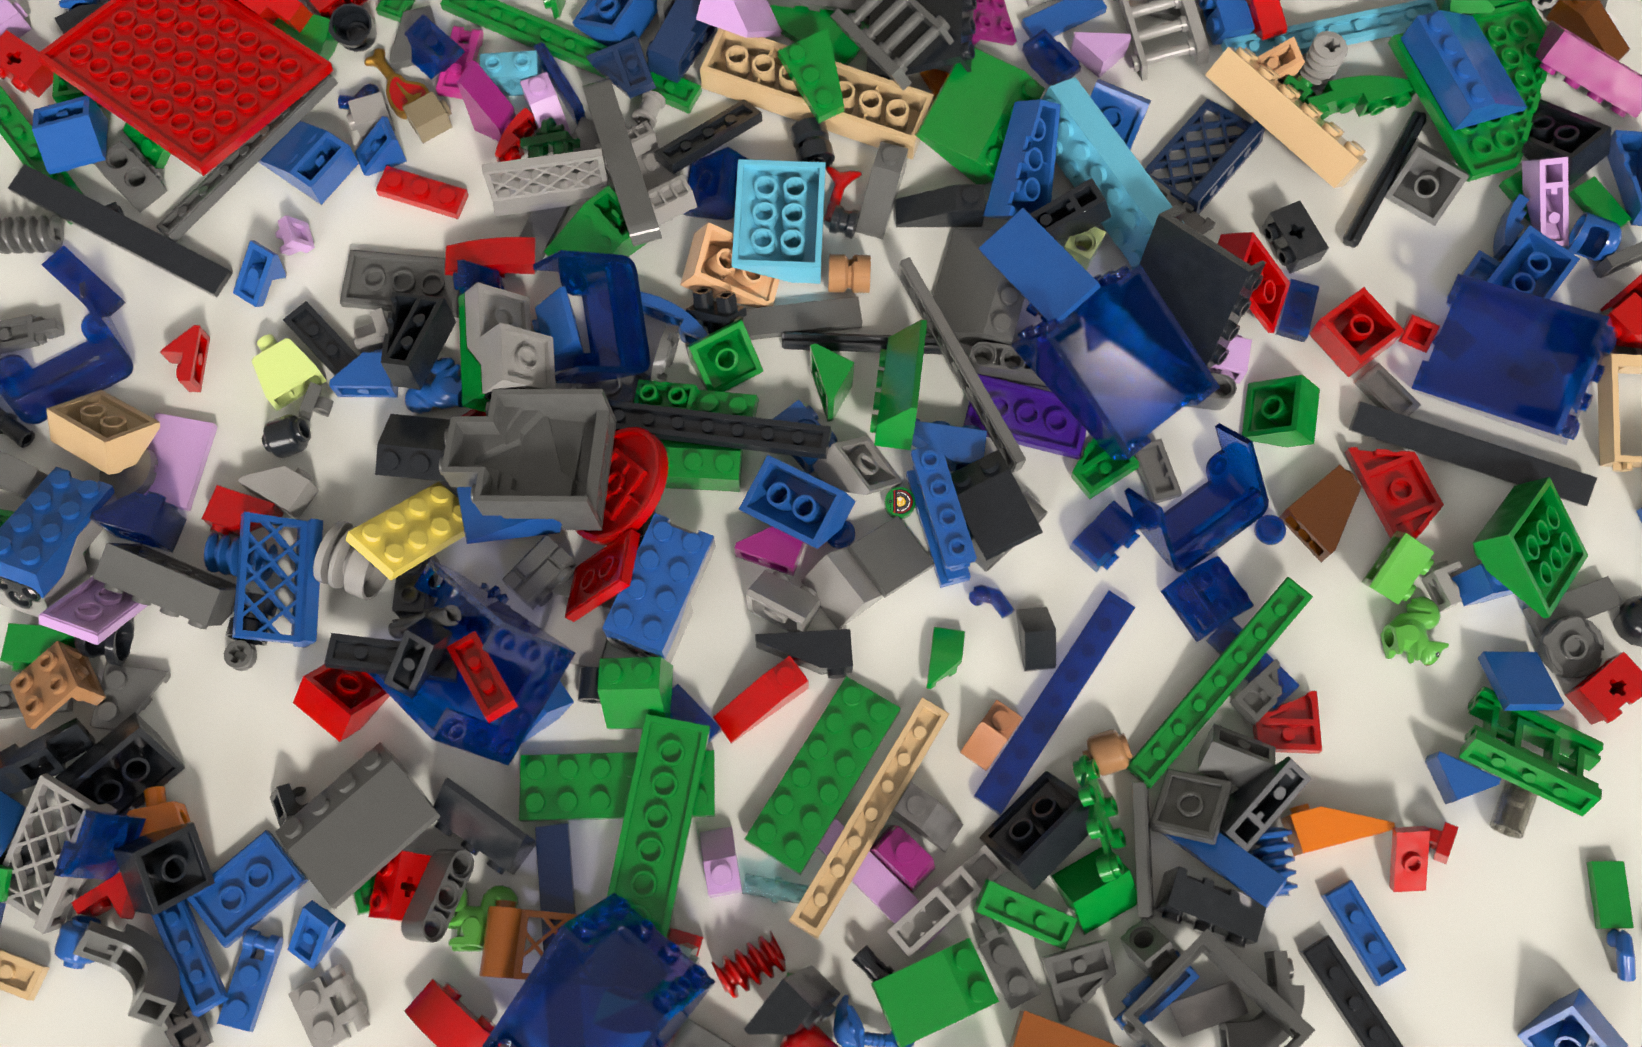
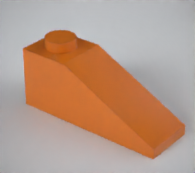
(1328, 827)

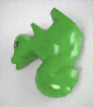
(1409, 633)
(471, 920)

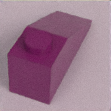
(484, 102)

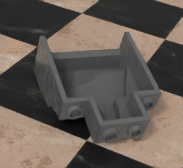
(535, 455)

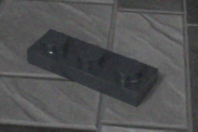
(320, 338)

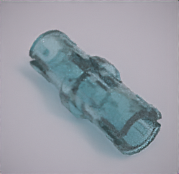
(774, 888)

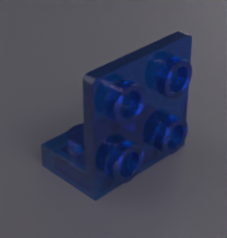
(1207, 597)

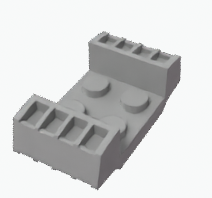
(667, 191)

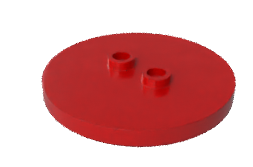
(634, 484)

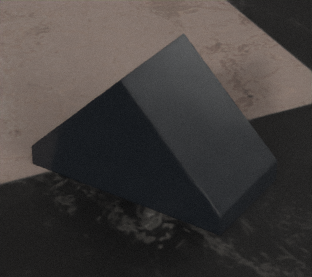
(1037, 638)

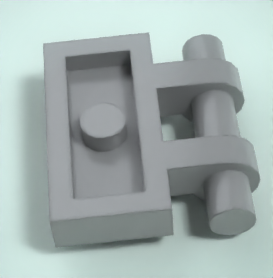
(320, 1014)

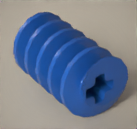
(223, 556)
(1273, 855)

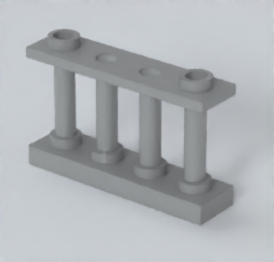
(1188, 22)

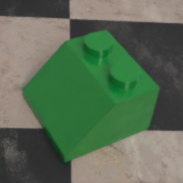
(1281, 411)
(634, 688)

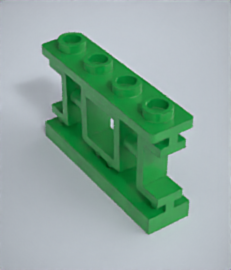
(1525, 767)

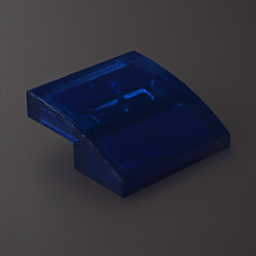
(93, 851)

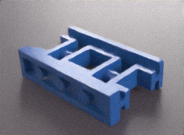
(940, 515)

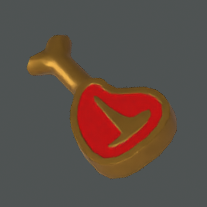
(398, 90)

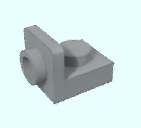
(1441, 587)

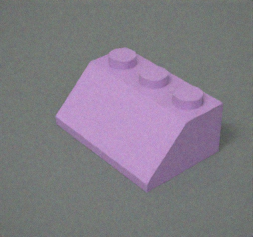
(740, 17)

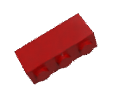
(1271, 293)

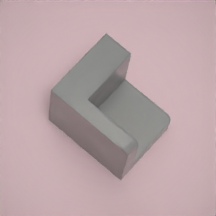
(372, 335)

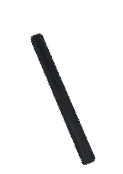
(1384, 179)
(846, 342)

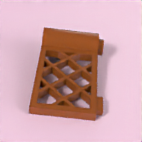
(507, 936)

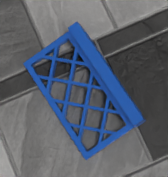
(305, 586)

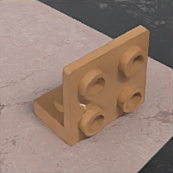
(52, 681)

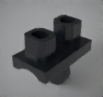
(715, 313)

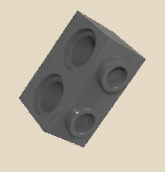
(131, 177)

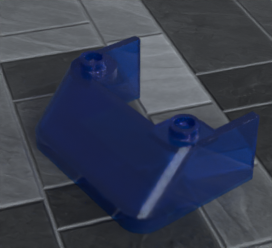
(611, 313)
(73, 374)
(1212, 513)

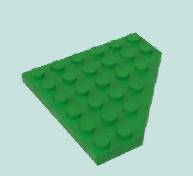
(1497, 143)

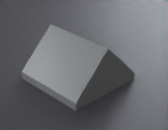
(842, 587)

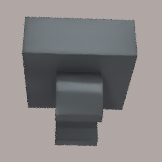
(313, 402)

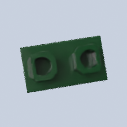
(549, 139)

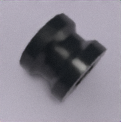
(844, 221)

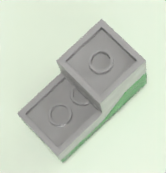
(499, 346)

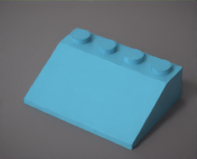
(779, 219)

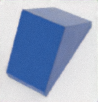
(379, 149)
(1456, 778)

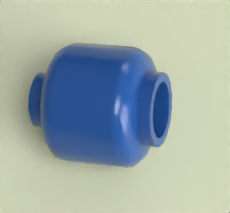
(67, 939)

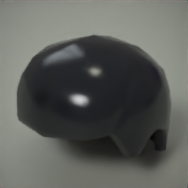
(1629, 621)

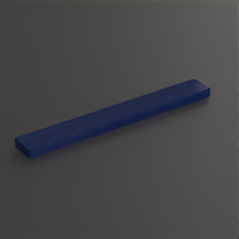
(1053, 703)

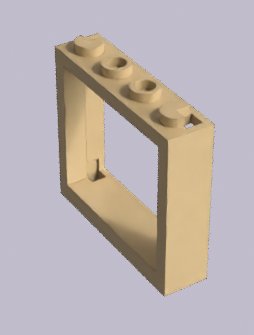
(1609, 411)

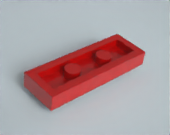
(422, 192)
(482, 677)

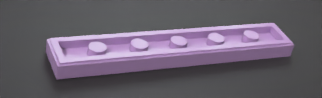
(876, 882)

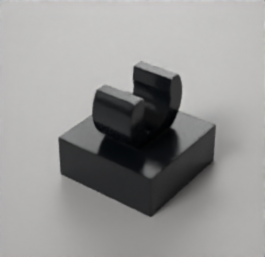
(284, 802)

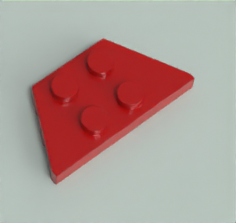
(1396, 488)

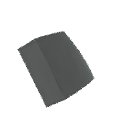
(1259, 694)

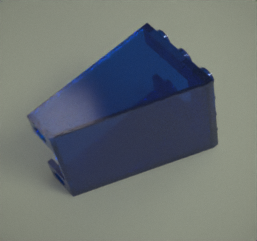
(1517, 358)
(1118, 362)
(521, 651)
(604, 985)

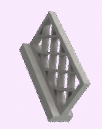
(540, 192)
(63, 890)

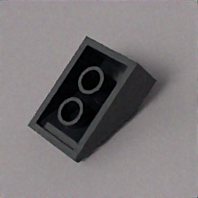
(1567, 134)
(994, 505)

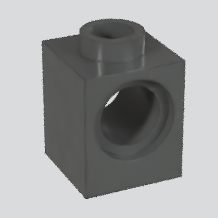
(1149, 948)

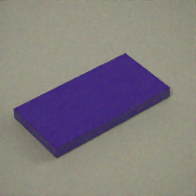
(1033, 417)

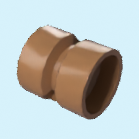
(849, 273)

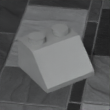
(782, 602)

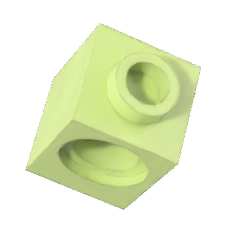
(1090, 240)

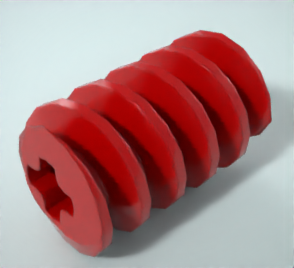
(750, 965)

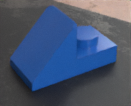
(257, 273)
(315, 934)

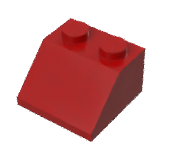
(339, 699)

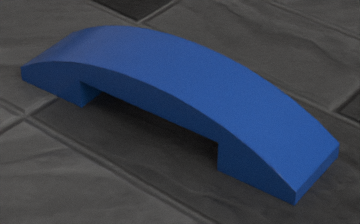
(670, 313)

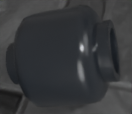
(286, 436)

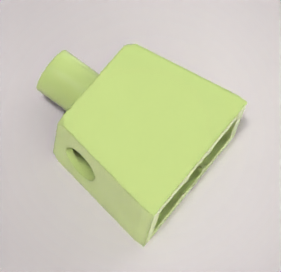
(284, 371)

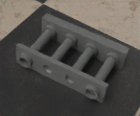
(881, 53)

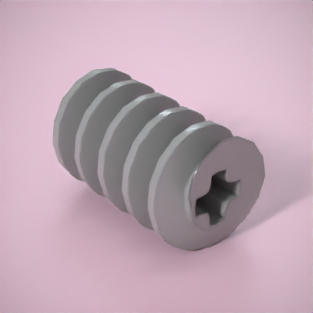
(1323, 59)

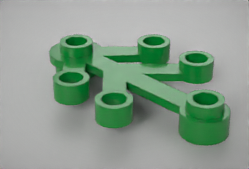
(1098, 822)

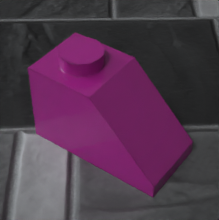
(772, 550)

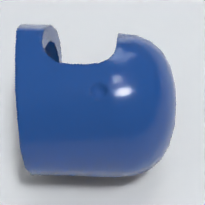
(1594, 237)

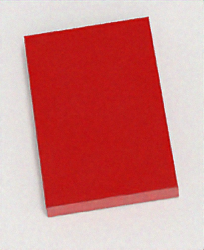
(602, 575)

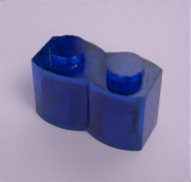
(1106, 536)

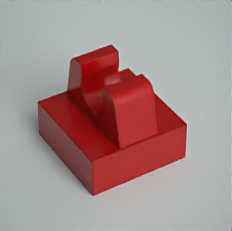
(1442, 841)

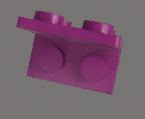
(993, 23)

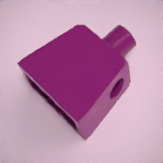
(903, 857)

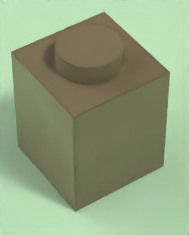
(428, 116)

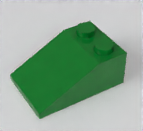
(934, 992)

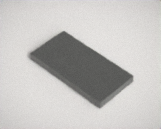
(375, 274)

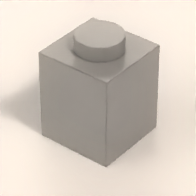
(367, 112)

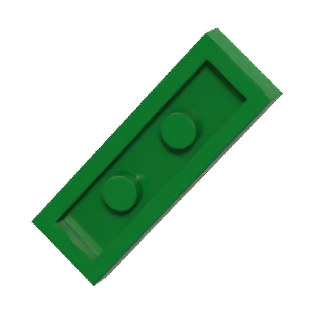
(1025, 914)

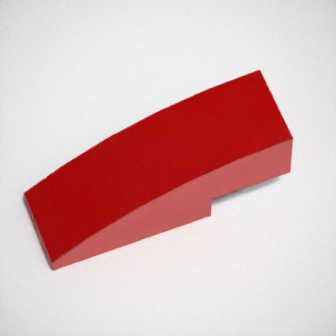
(289, 11)
(502, 254)

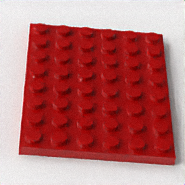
(186, 72)

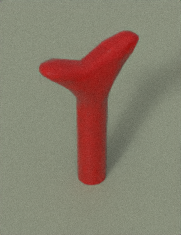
(841, 181)

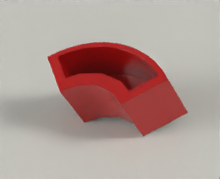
(447, 1019)

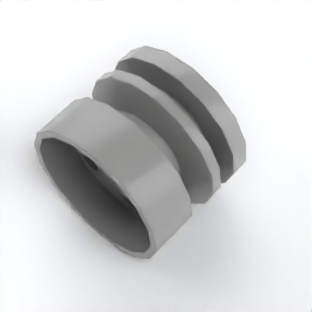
(343, 565)

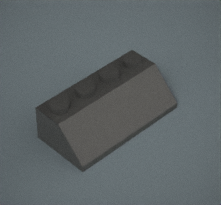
(166, 583)

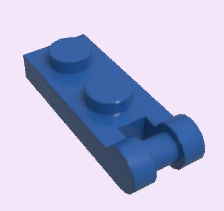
(250, 981)

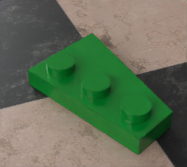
(815, 74)

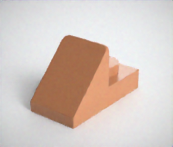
(991, 735)

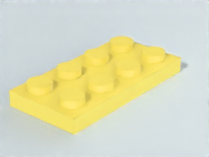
(410, 531)

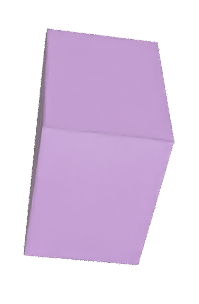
(1099, 50)

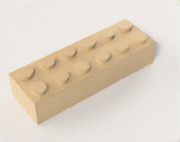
(1286, 116)

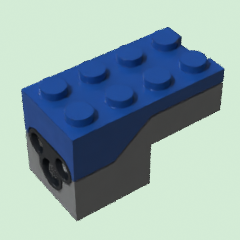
(47, 540)
(657, 606)

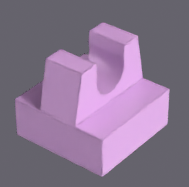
(295, 236)

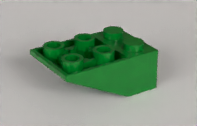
(596, 228)

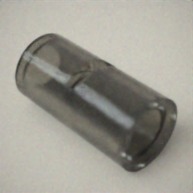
(1513, 810)

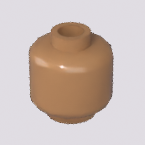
(1109, 751)

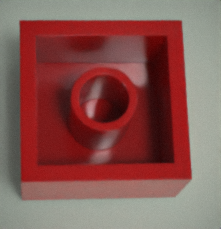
(1356, 332)

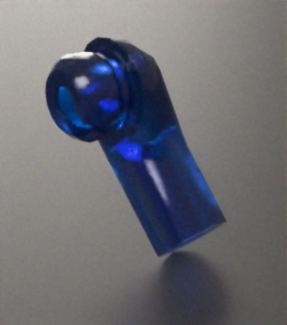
(364, 91)
(992, 596)

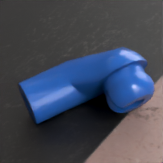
(1624, 954)

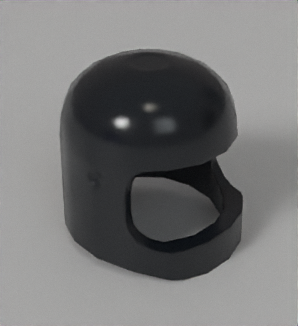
(353, 27)
(114, 648)

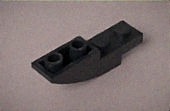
(47, 754)

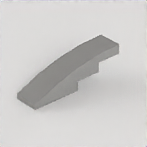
(945, 901)

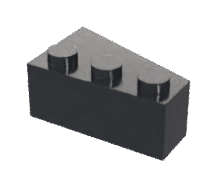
(415, 337)
(1209, 907)

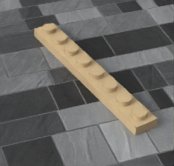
(868, 818)

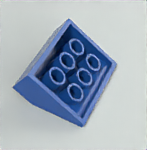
(1461, 69)

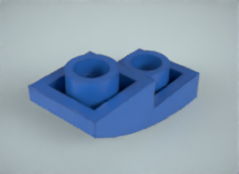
(1509, 227)

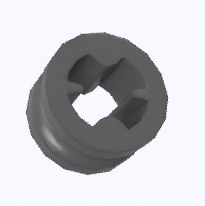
(236, 646)

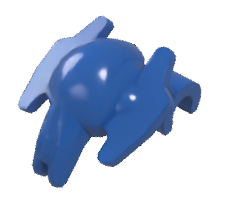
(850, 1031)

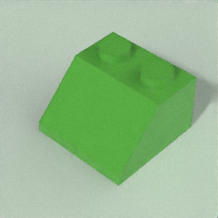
(1399, 567)

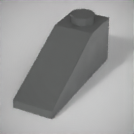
(882, 190)

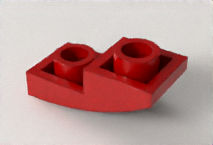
(509, 144)

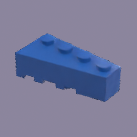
(1026, 160)

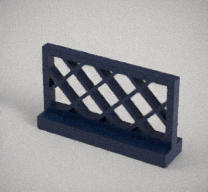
(1225, 163)

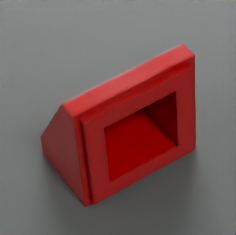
(1418, 333)

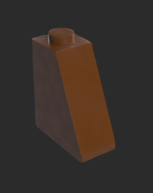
(1323, 512)

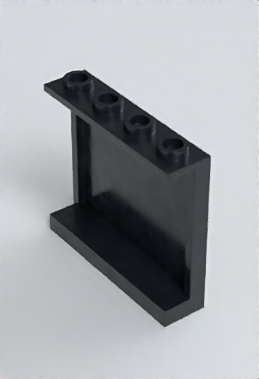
(939, 53)
(1199, 283)

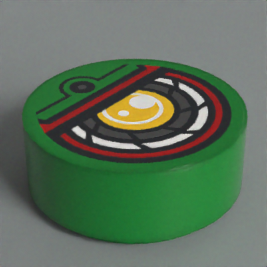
(899, 502)

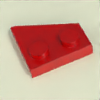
(1292, 726)

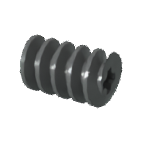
(31, 234)

